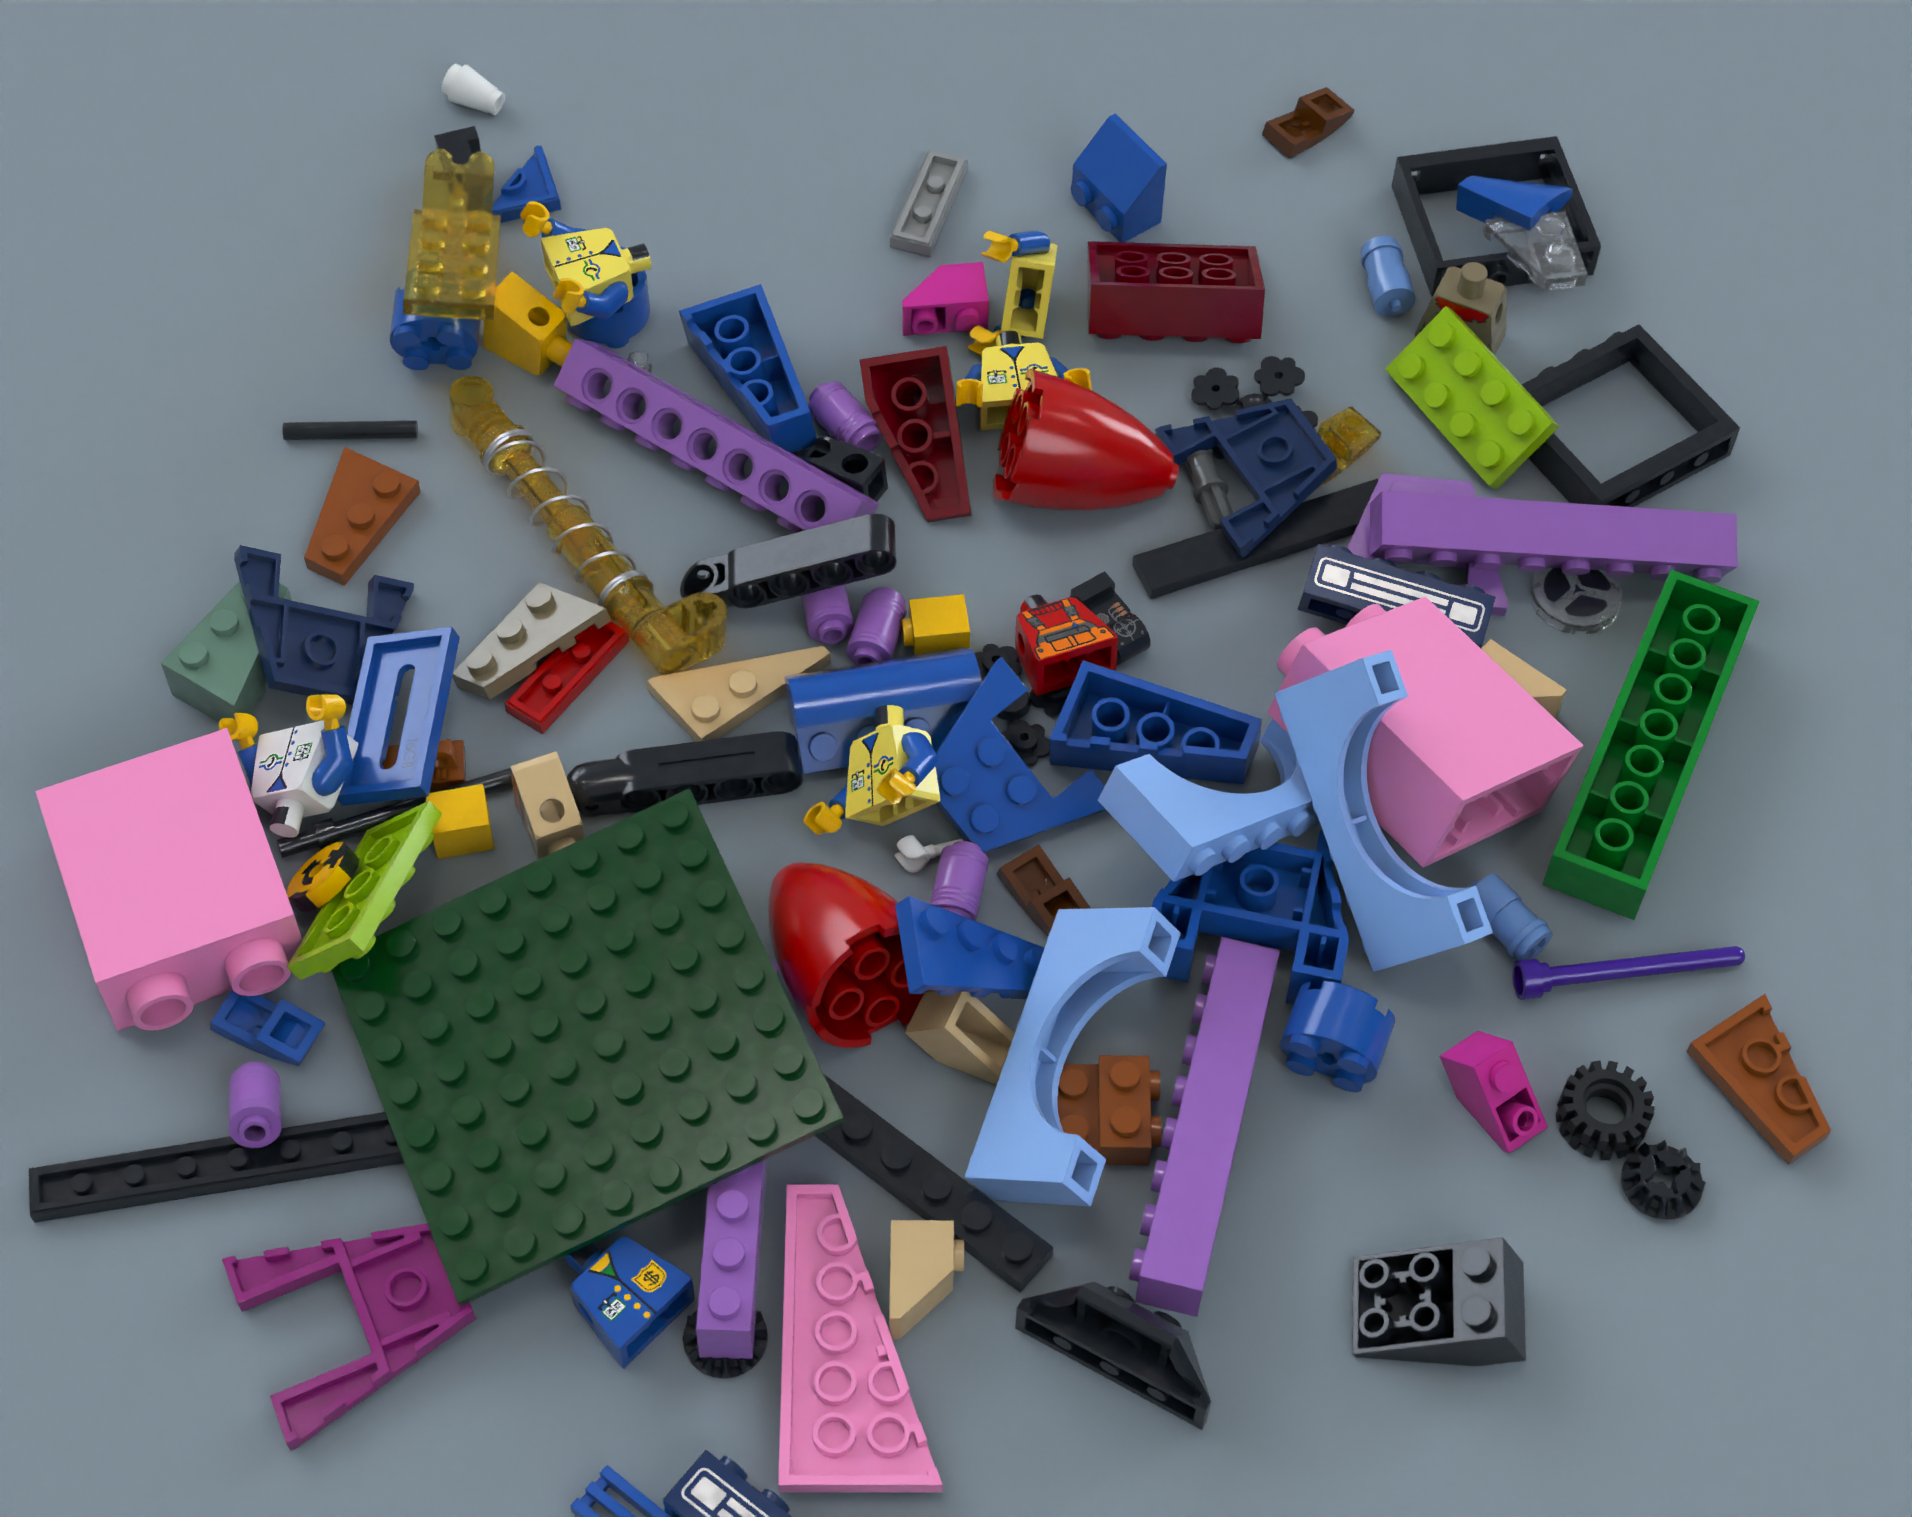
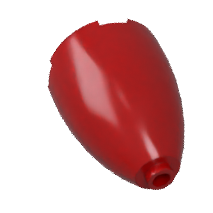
(1077, 451)
(839, 952)

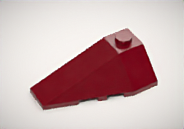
(919, 419)

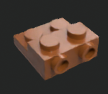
(1112, 1107)

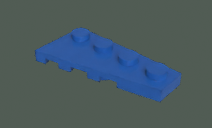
(961, 954)

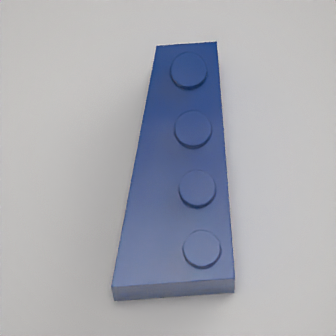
(750, 362)
(1124, 717)

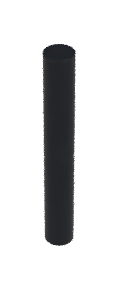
(350, 430)

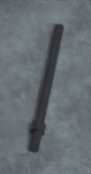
(330, 832)

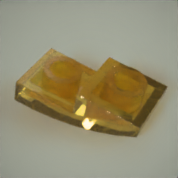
(1347, 437)

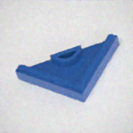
(526, 185)

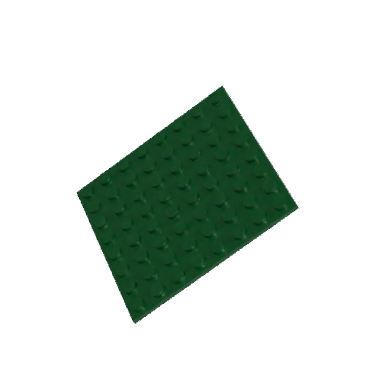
(581, 1046)

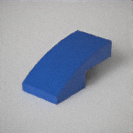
(267, 1027)

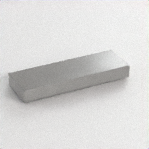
(928, 203)

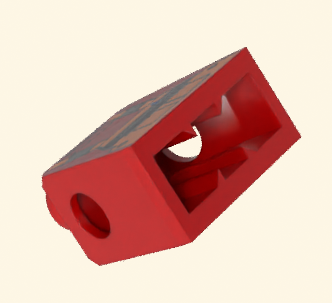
(1057, 638)

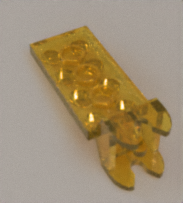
(454, 241)

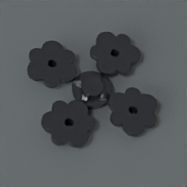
(1274, 378)
(1025, 739)

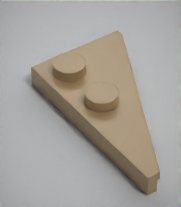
(722, 696)

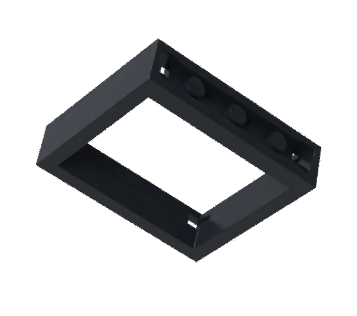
(1504, 161)
(1710, 444)

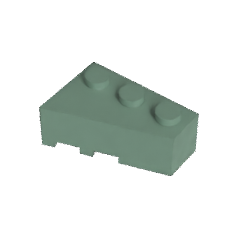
(219, 661)

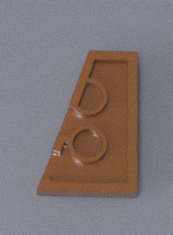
(357, 515)
(1759, 1077)

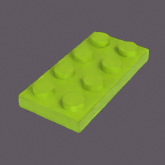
(1471, 398)
(350, 919)

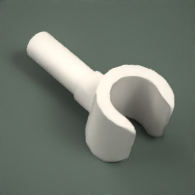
(914, 855)

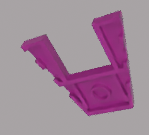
(399, 1301)

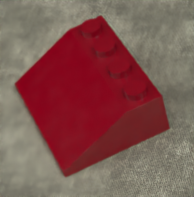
(1174, 291)

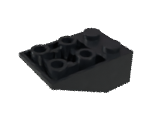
(1441, 1304)

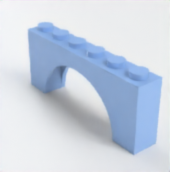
(1199, 827)
(1391, 904)
(1084, 964)

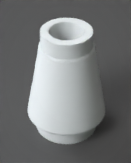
(471, 90)

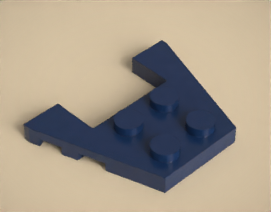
(1271, 453)
(307, 645)

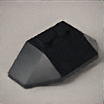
(1122, 1343)

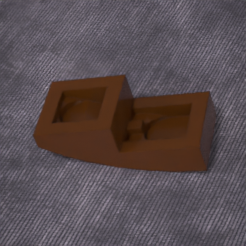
(1311, 122)
(1040, 887)

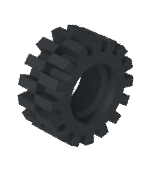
(1616, 1087)

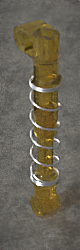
(659, 632)

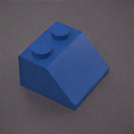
(1120, 180)

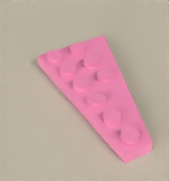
(842, 1383)

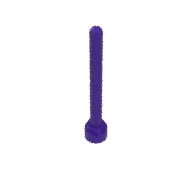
(1535, 978)

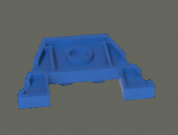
(988, 786)

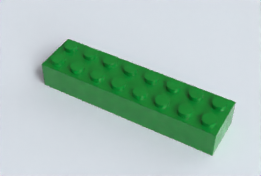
(1650, 745)

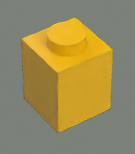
(936, 624)
(463, 823)

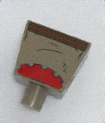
(1475, 300)

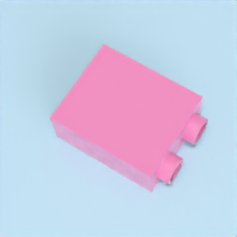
(1463, 746)
(171, 881)

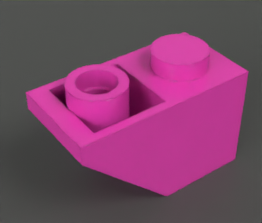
(947, 301)
(1494, 1089)

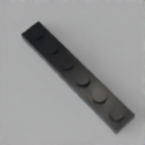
(935, 1191)

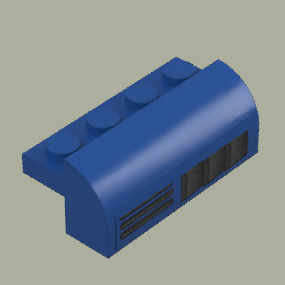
(840, 703)

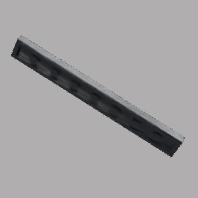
(210, 1167)

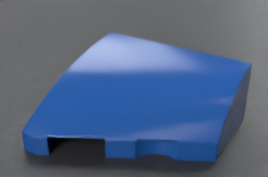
(1511, 200)

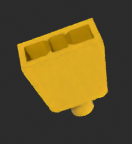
(526, 327)

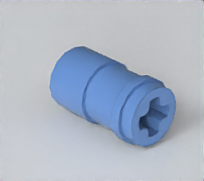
(1387, 276)
(1511, 920)

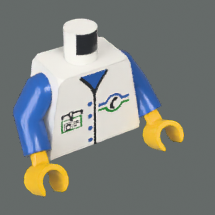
(299, 767)

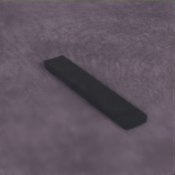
(1213, 556)

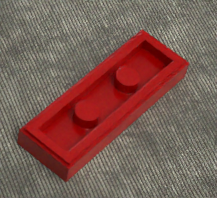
(565, 676)

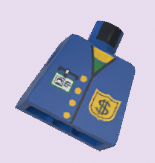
(627, 1295)

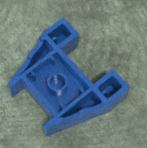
(1264, 898)

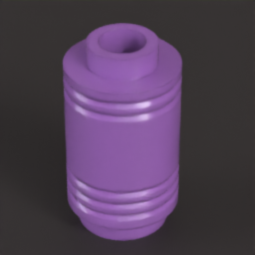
(844, 416)
(828, 615)
(877, 626)
(960, 879)
(254, 1105)

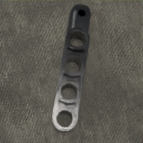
(798, 563)
(711, 769)

